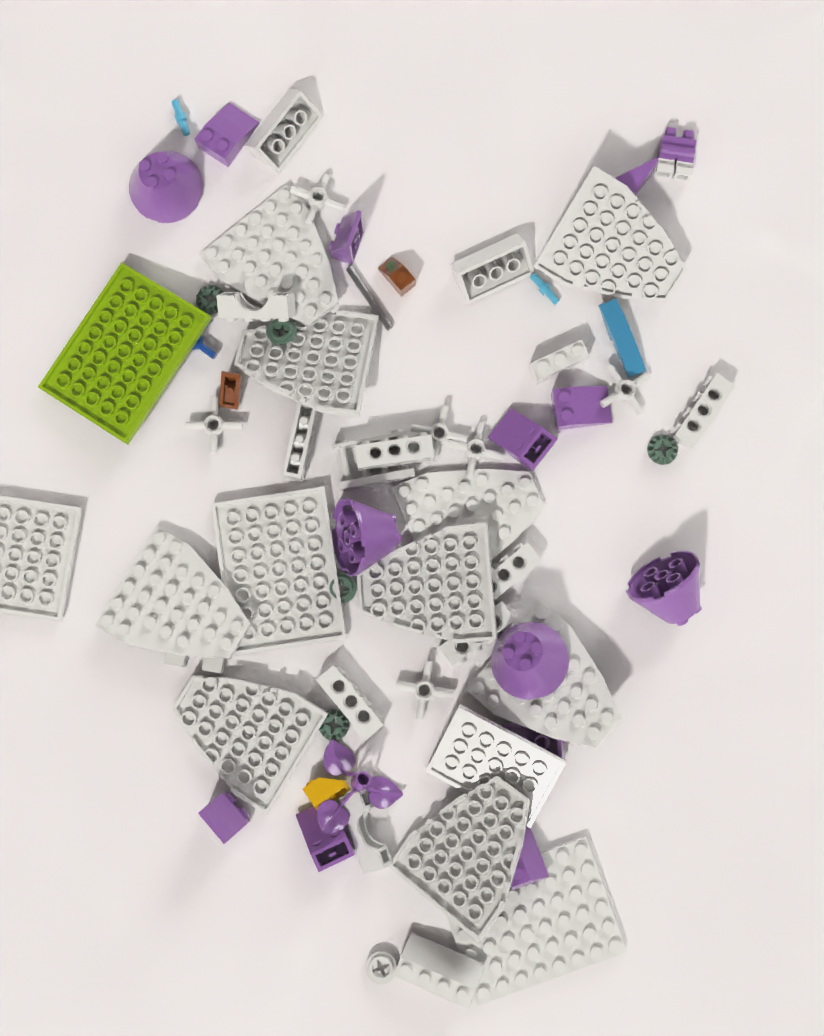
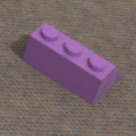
(530, 863)

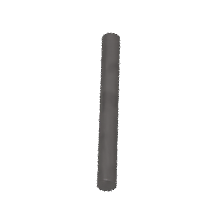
(370, 299)

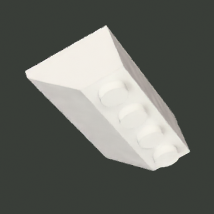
(284, 130)
(492, 268)
(439, 970)

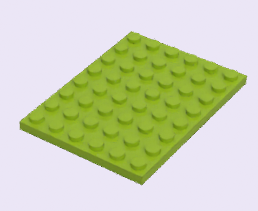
(125, 353)

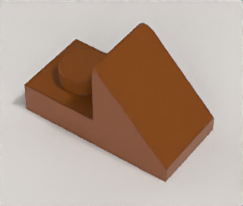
(230, 390)

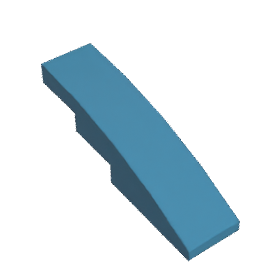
(622, 337)

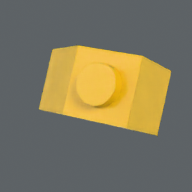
(325, 789)

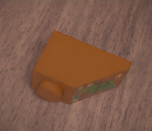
(397, 276)

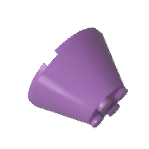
(166, 186)
(362, 535)
(668, 587)
(529, 660)

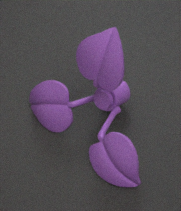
(382, 791)

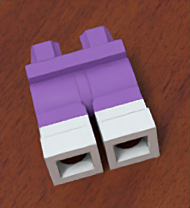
(677, 150)

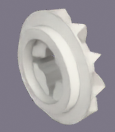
(376, 975)

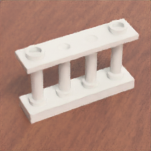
(386, 476)

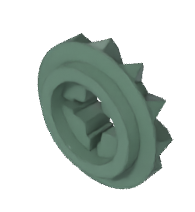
(202, 303)
(275, 327)
(658, 456)
(348, 582)
(339, 732)

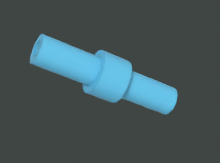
(180, 117)
(544, 288)

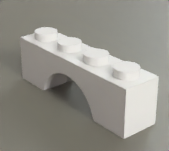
(234, 305)
(371, 854)

